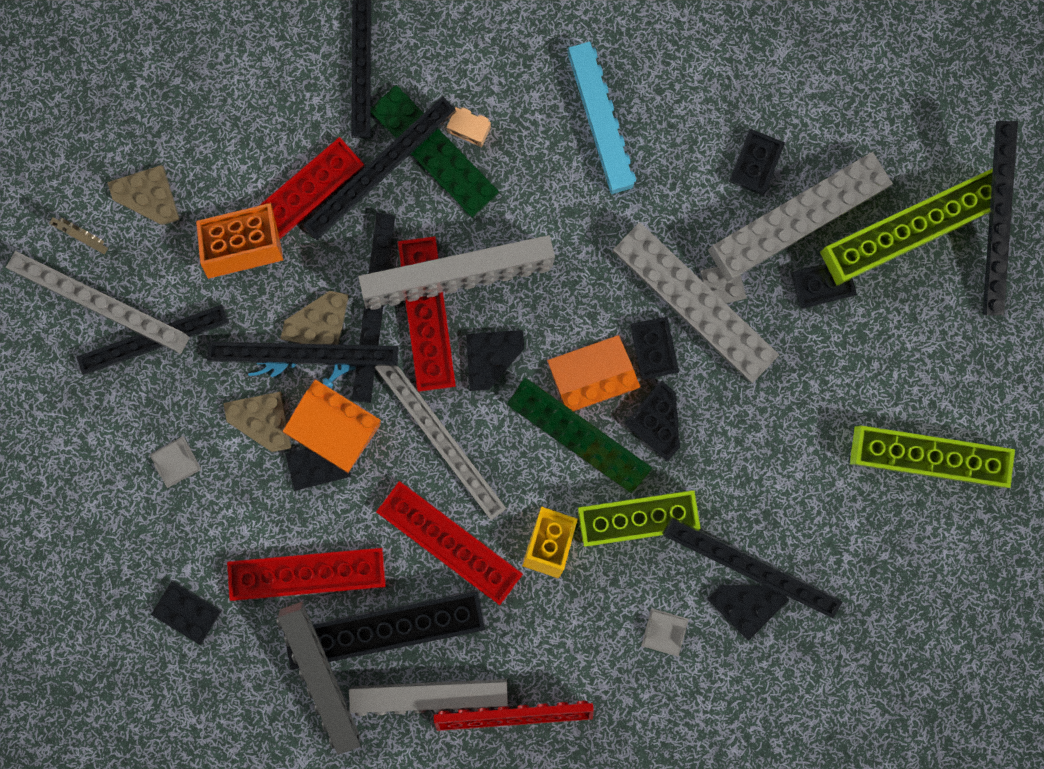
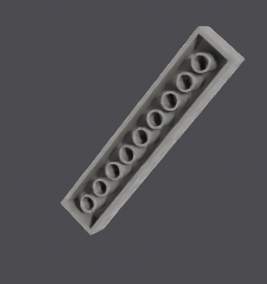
(799, 217)
(457, 272)
(695, 303)

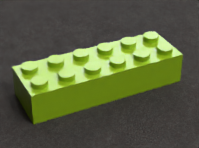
(636, 517)

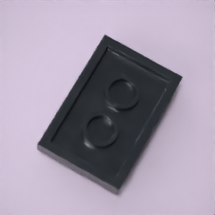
(756, 162)
(817, 287)
(654, 348)
(311, 469)
(186, 612)

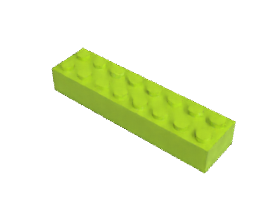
(932, 456)

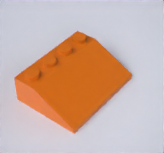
(238, 241)
(593, 374)
(331, 426)

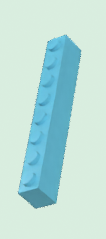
(600, 117)

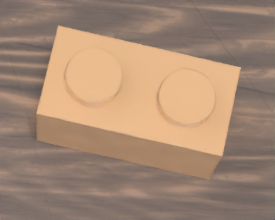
(469, 127)

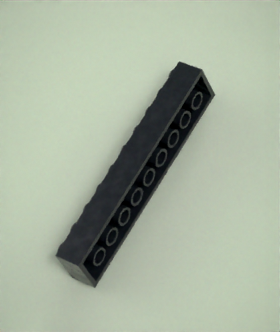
(399, 626)

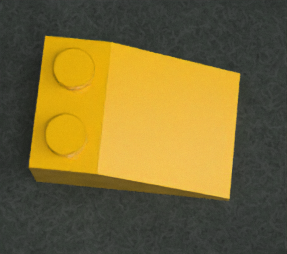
(550, 542)

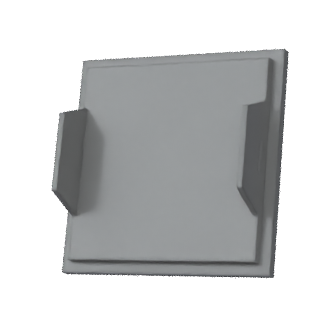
(175, 462)
(664, 632)

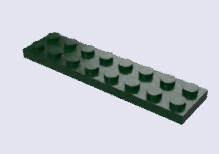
(437, 154)
(579, 435)

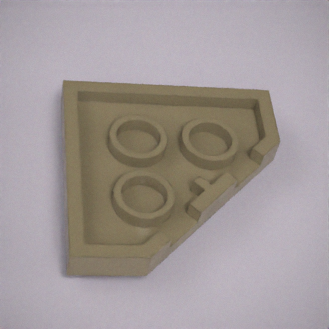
(146, 194)
(79, 234)
(318, 322)
(260, 419)

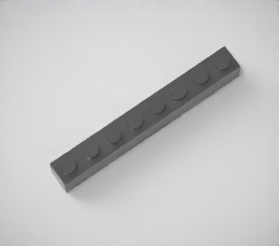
(319, 678)

